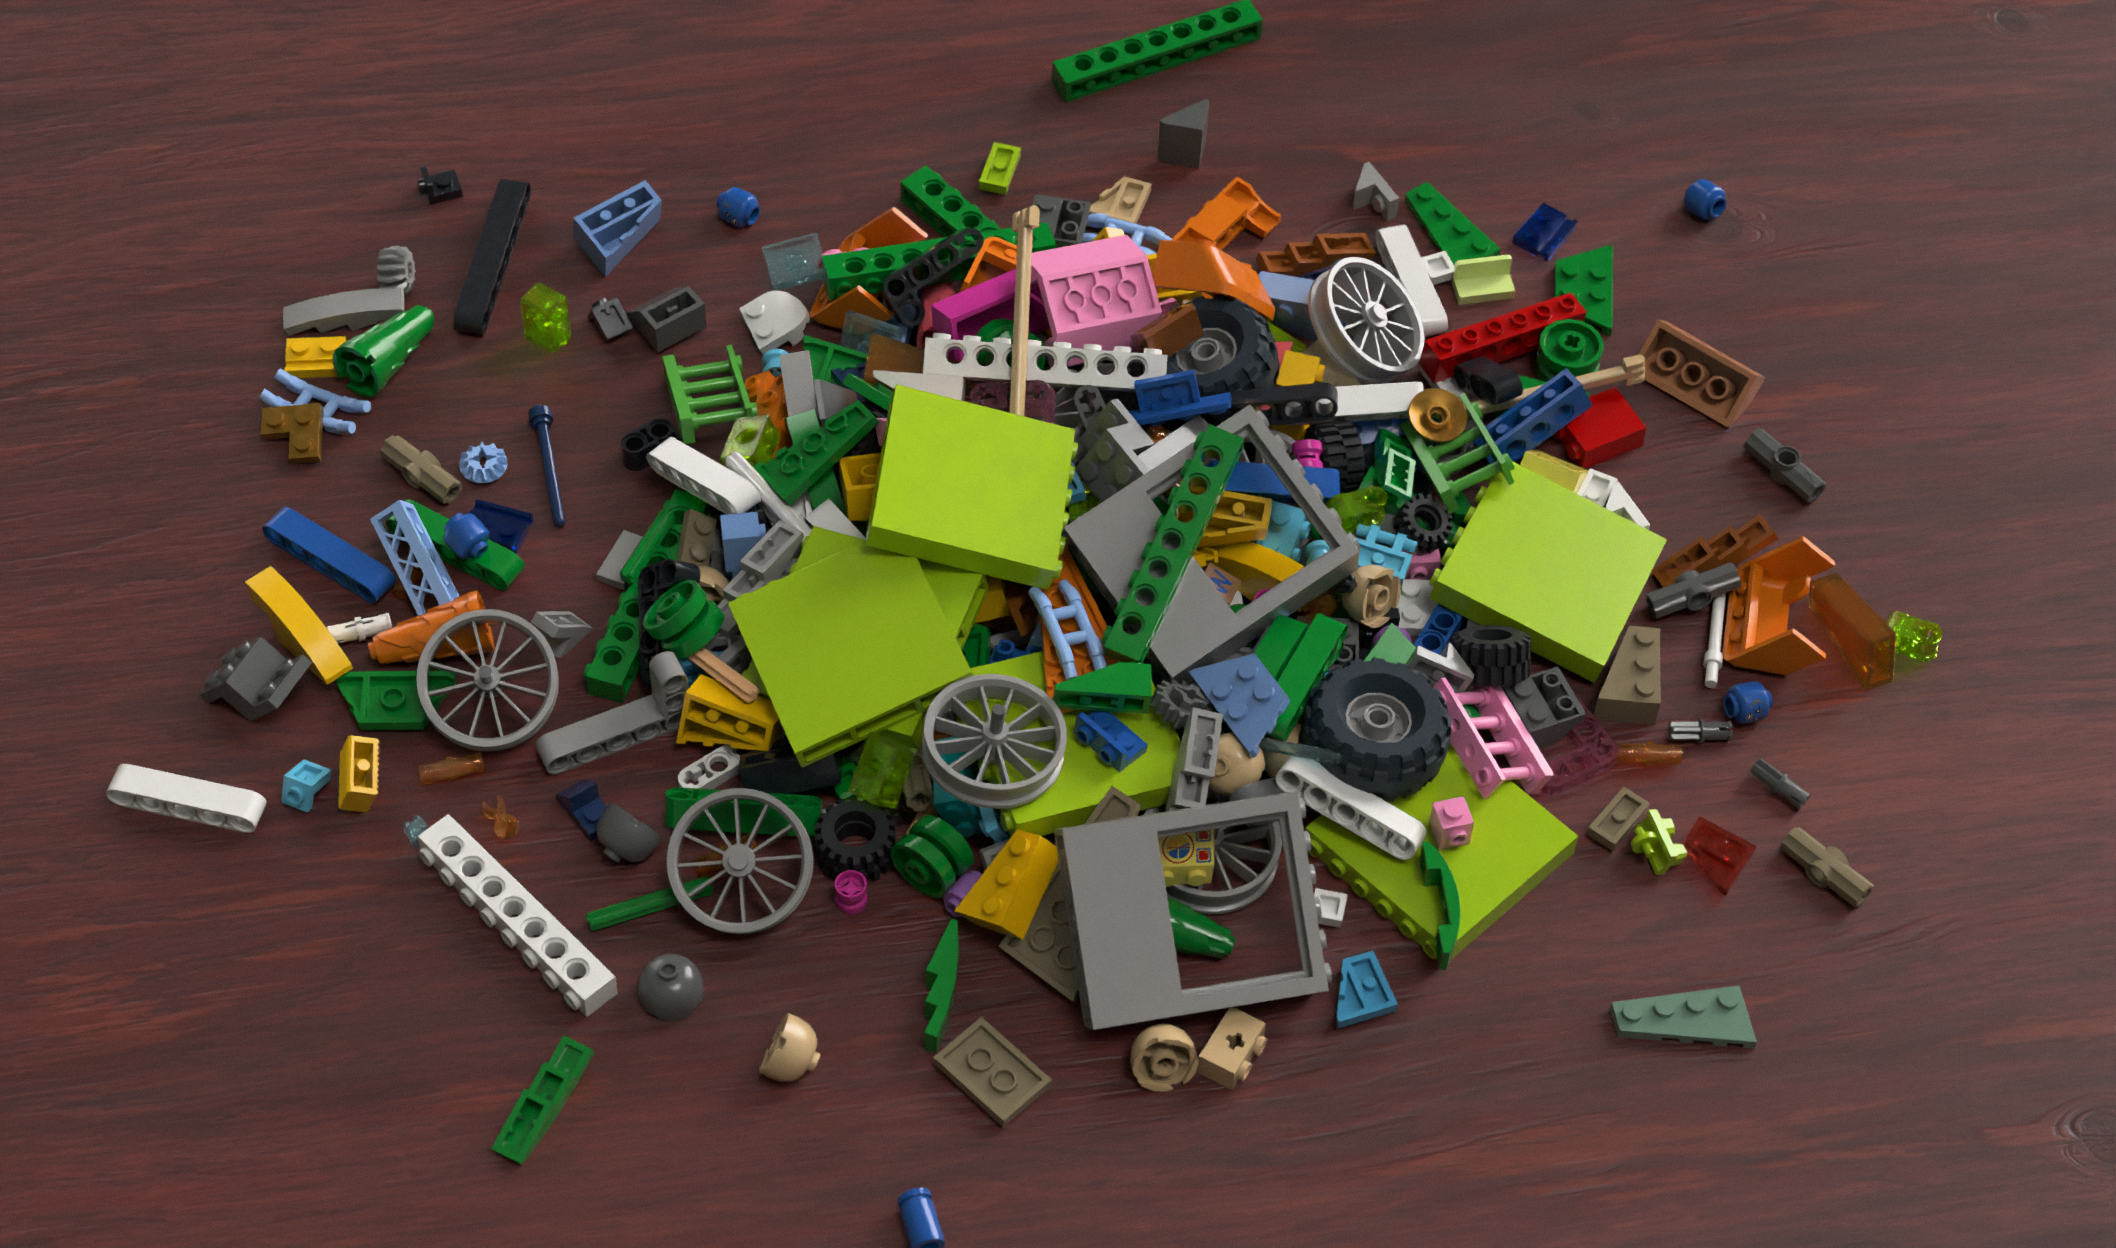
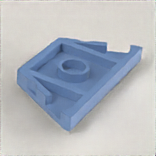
(1245, 696)

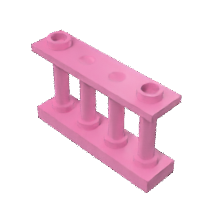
(1510, 737)

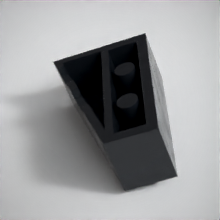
(781, 772)

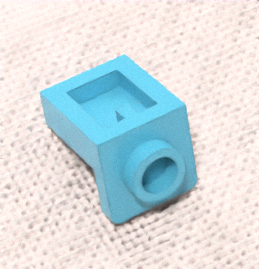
(302, 784)

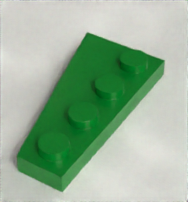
(805, 462)

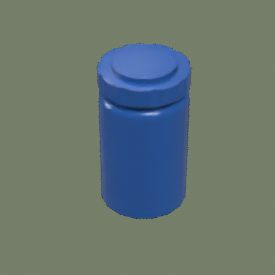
(920, 1219)

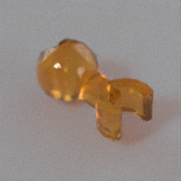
(505, 824)

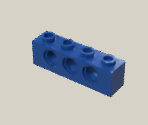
(1537, 416)

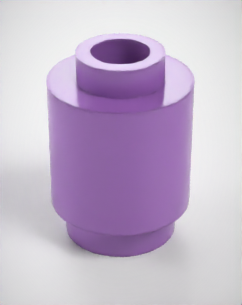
(959, 890)

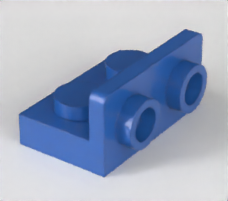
(1109, 738)

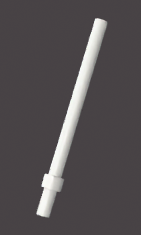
(1713, 657)

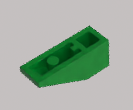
(1112, 689)

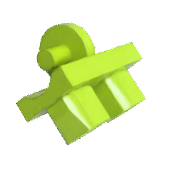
(1654, 840)

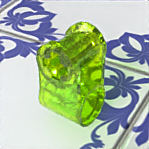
(1356, 508)
(1912, 635)

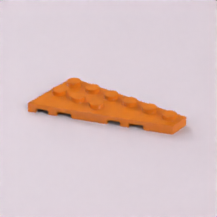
(1083, 664)

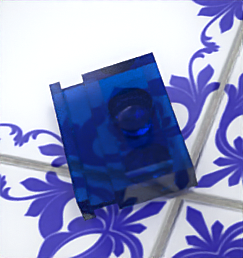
(1544, 232)
(506, 525)

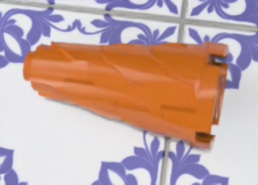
(410, 636)

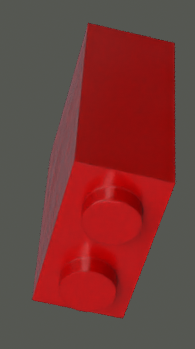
(1602, 430)

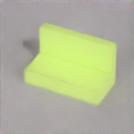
(1483, 279)

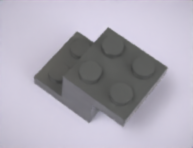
(1113, 451)
(254, 678)

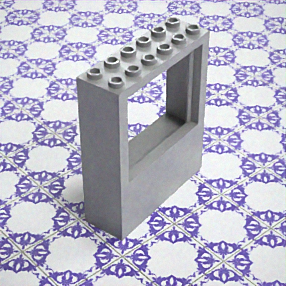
(1199, 622)
(1124, 921)

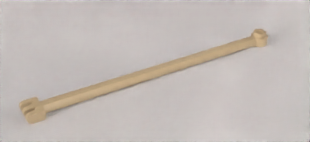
(1022, 223)
(1631, 372)

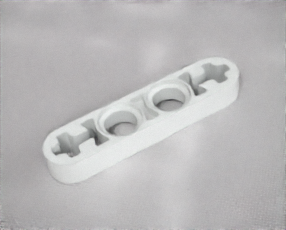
(711, 778)

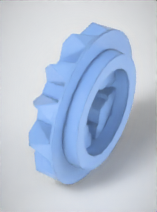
(494, 468)

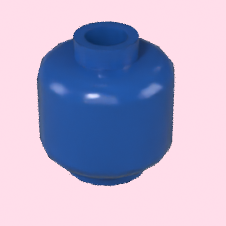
(1705, 199)
(466, 535)

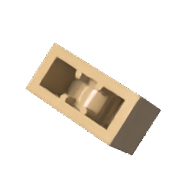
(1232, 1047)

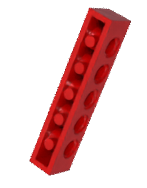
(1496, 337)

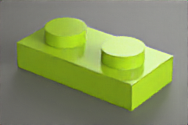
(999, 168)

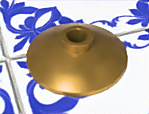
(1440, 405)

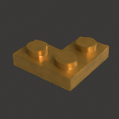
(301, 425)

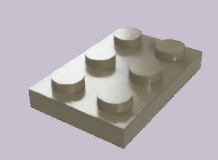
(992, 1071)

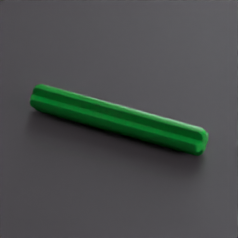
(642, 905)

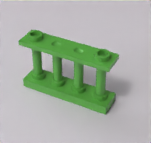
(684, 405)
(1438, 473)

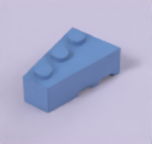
(617, 225)
(1290, 300)
(739, 536)

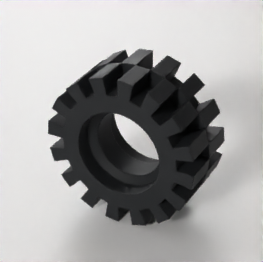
(1432, 513)

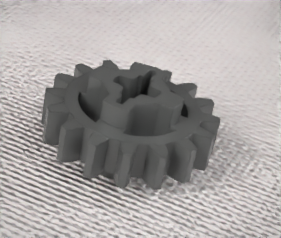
(1177, 699)

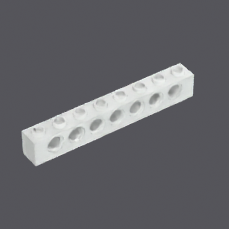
(998, 371)
(449, 838)

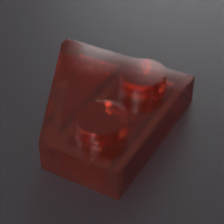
(1718, 853)

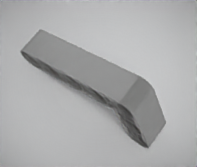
(620, 726)

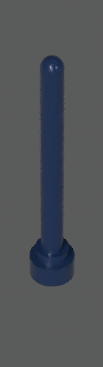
(541, 420)

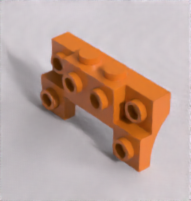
(1229, 215)
(770, 400)

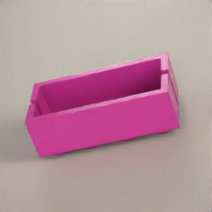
(975, 307)

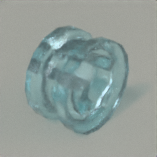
(414, 829)

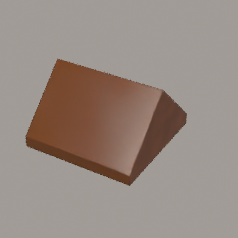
(1170, 331)

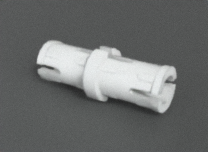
(360, 628)

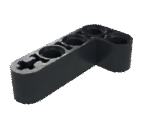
(933, 270)
(643, 440)
(652, 583)

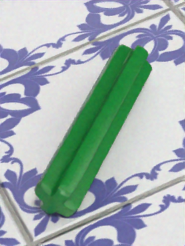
(647, 546)

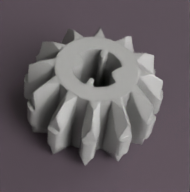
(396, 268)

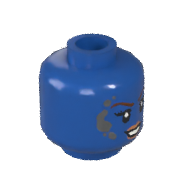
(738, 207)
(1747, 702)

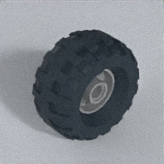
(1233, 351)
(1382, 723)

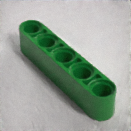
(495, 566)
(1307, 669)
(680, 799)

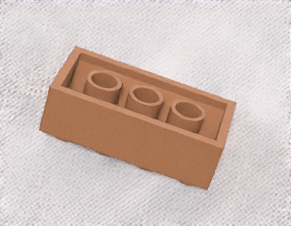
(1698, 373)

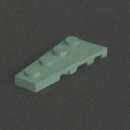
(1701, 1015)

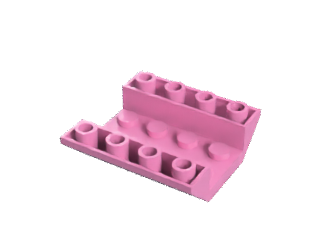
(1096, 293)

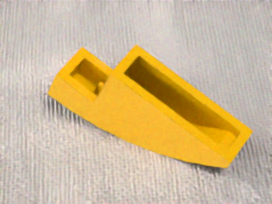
(1255, 566)
(298, 625)

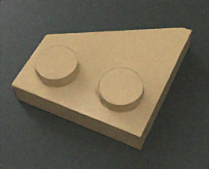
(1123, 200)

